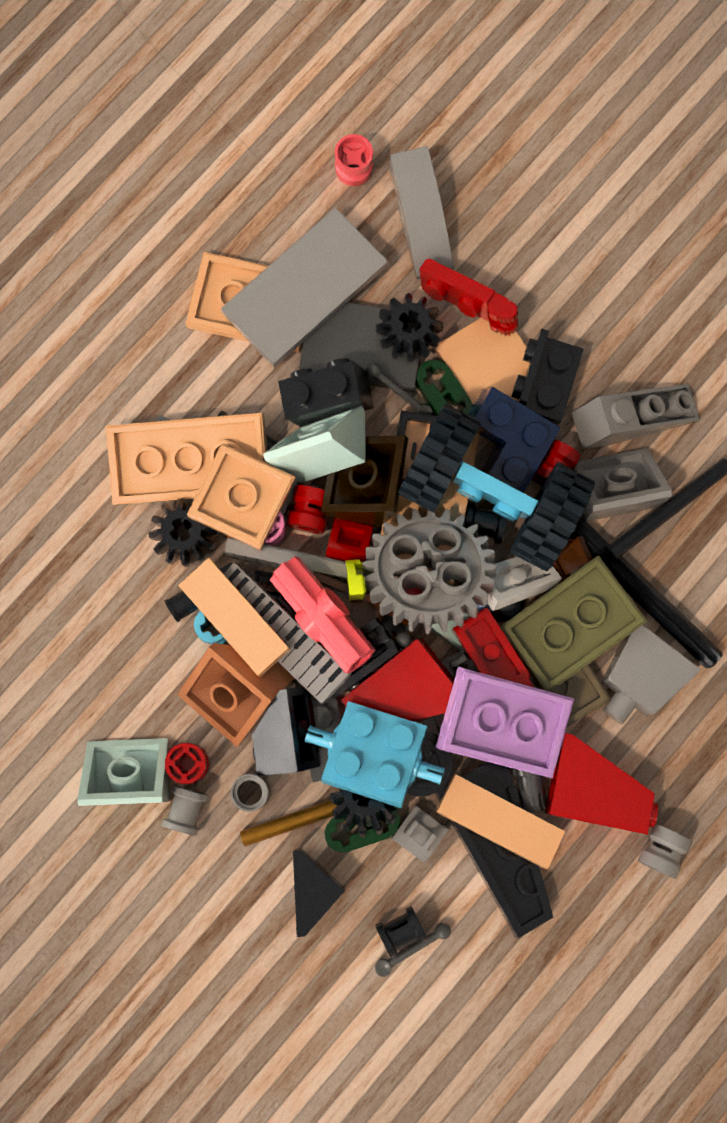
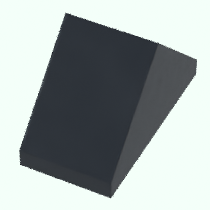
(314, 891)

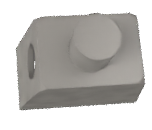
(645, 675)

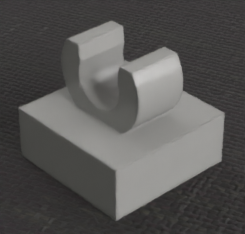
(419, 834)

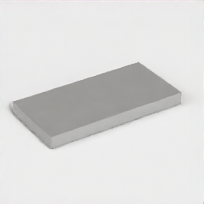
(304, 287)

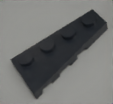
(509, 877)

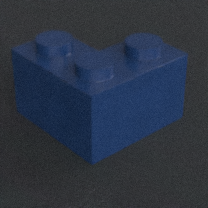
(519, 437)

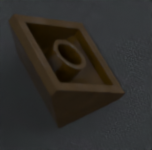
(370, 489)

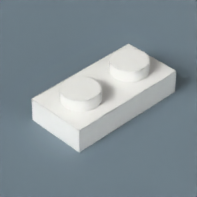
(518, 581)

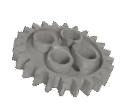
(439, 600)

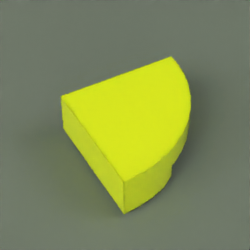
(355, 580)

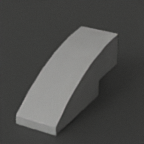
(420, 208)

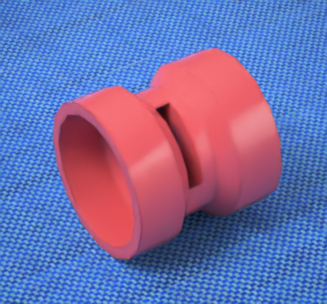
(353, 151)

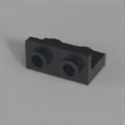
(548, 376)

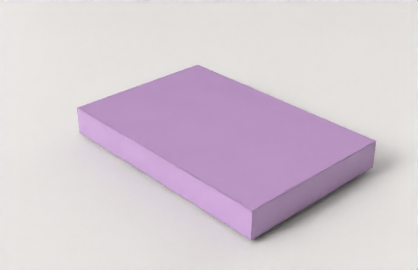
(504, 722)

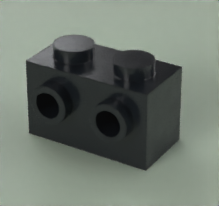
(325, 392)

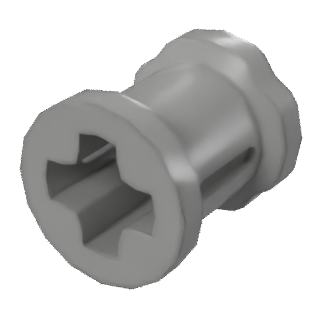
(184, 810)

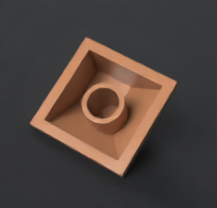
(230, 692)

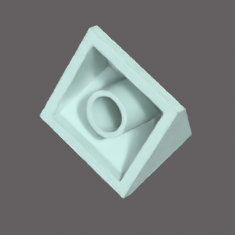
(321, 446)
(124, 772)

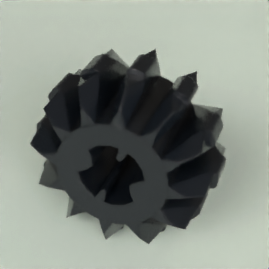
(418, 339)
(179, 547)
(364, 817)

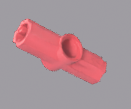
(322, 614)

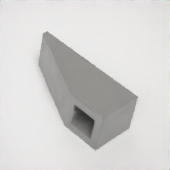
(633, 415)

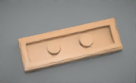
(234, 617)
(500, 821)

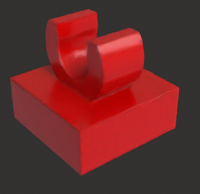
(348, 540)

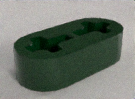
(449, 384)
(355, 840)

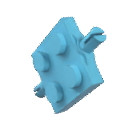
(374, 754)

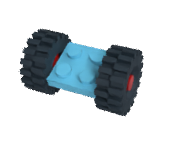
(548, 517)

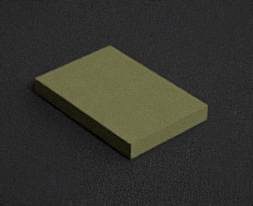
(573, 624)

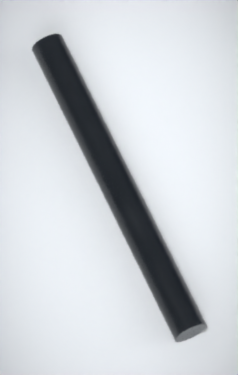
(667, 510)

